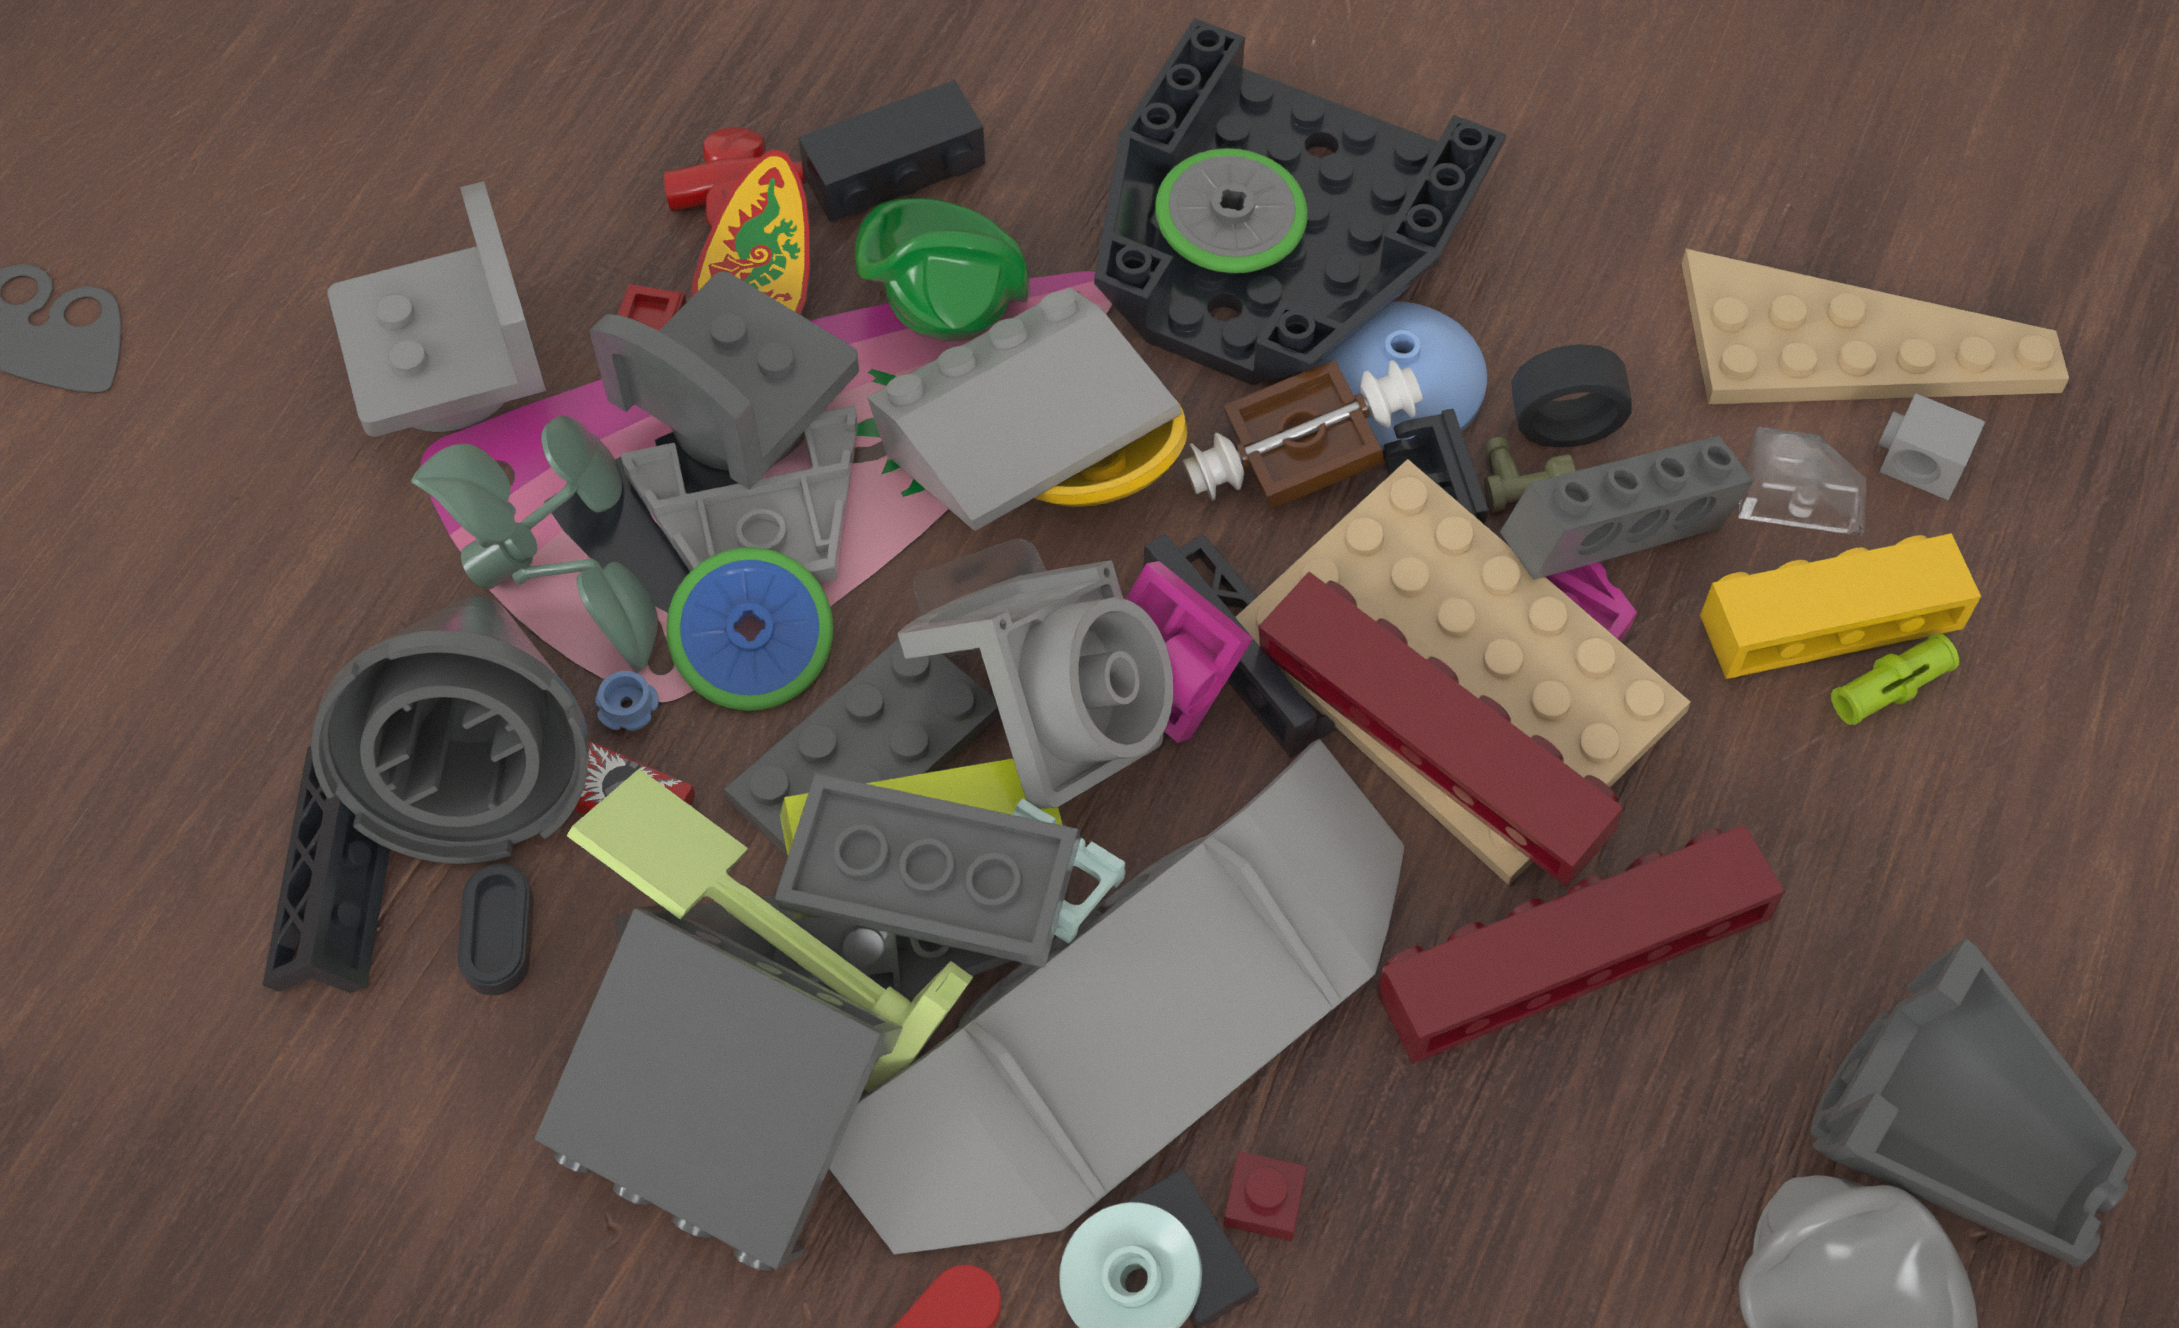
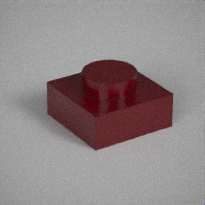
(1265, 1196)

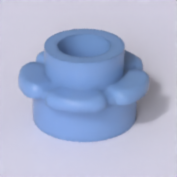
(624, 687)

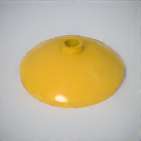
(1124, 470)

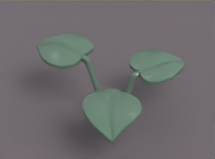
(477, 497)

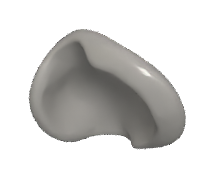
(1852, 1260)

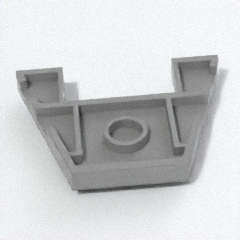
(784, 513)

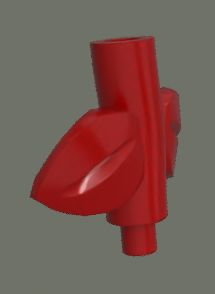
(726, 159)

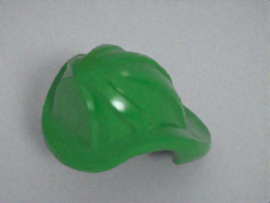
(941, 266)

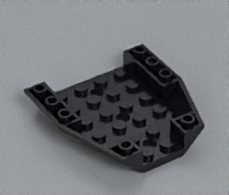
(1373, 212)

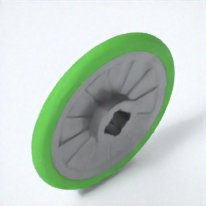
(1231, 210)

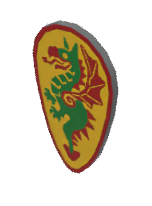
(763, 234)

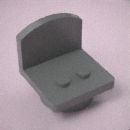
(726, 374)

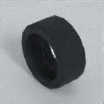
(1567, 372)

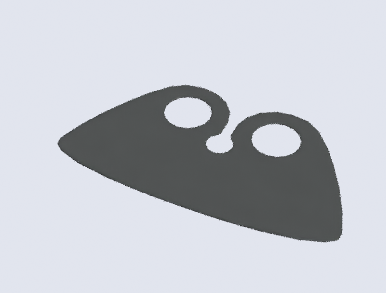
(57, 351)

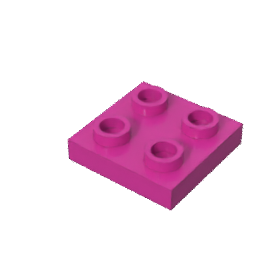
(1199, 640)

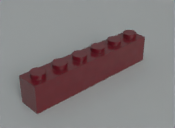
(1441, 728)
(1577, 941)

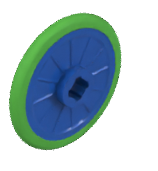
(722, 661)

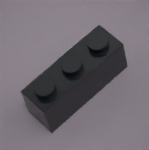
(892, 150)

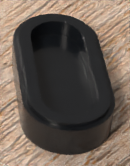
(495, 929)

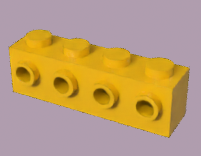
(1838, 604)

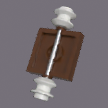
(1303, 433)

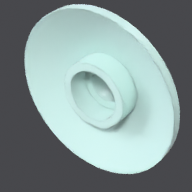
(1112, 1247)

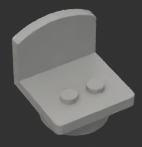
(437, 336)
(1070, 669)

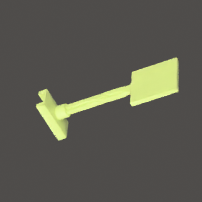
(684, 856)

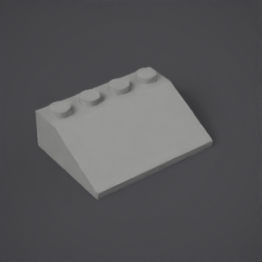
(1020, 408)

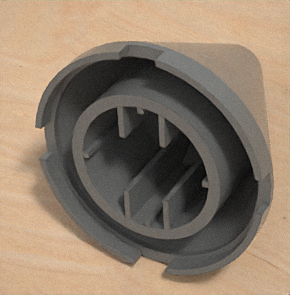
(452, 738)

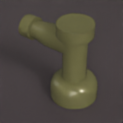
(1507, 483)

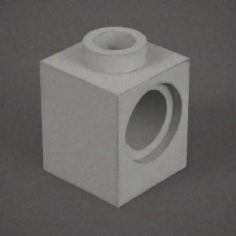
(1929, 445)

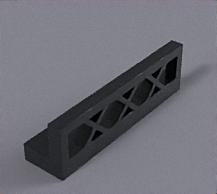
(1255, 676)
(341, 907)

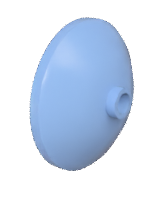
(1437, 351)

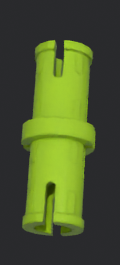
(1895, 679)

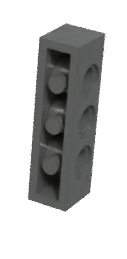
(1625, 506)

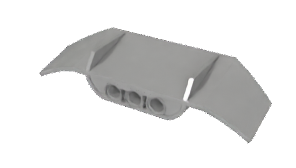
(1133, 1024)

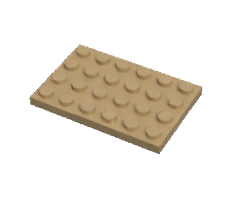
(1517, 639)

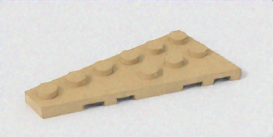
(1816, 339)

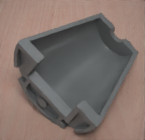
(1976, 1113)

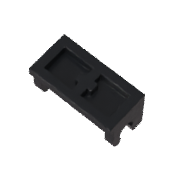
(1441, 455)

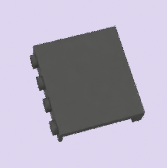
(713, 1085)

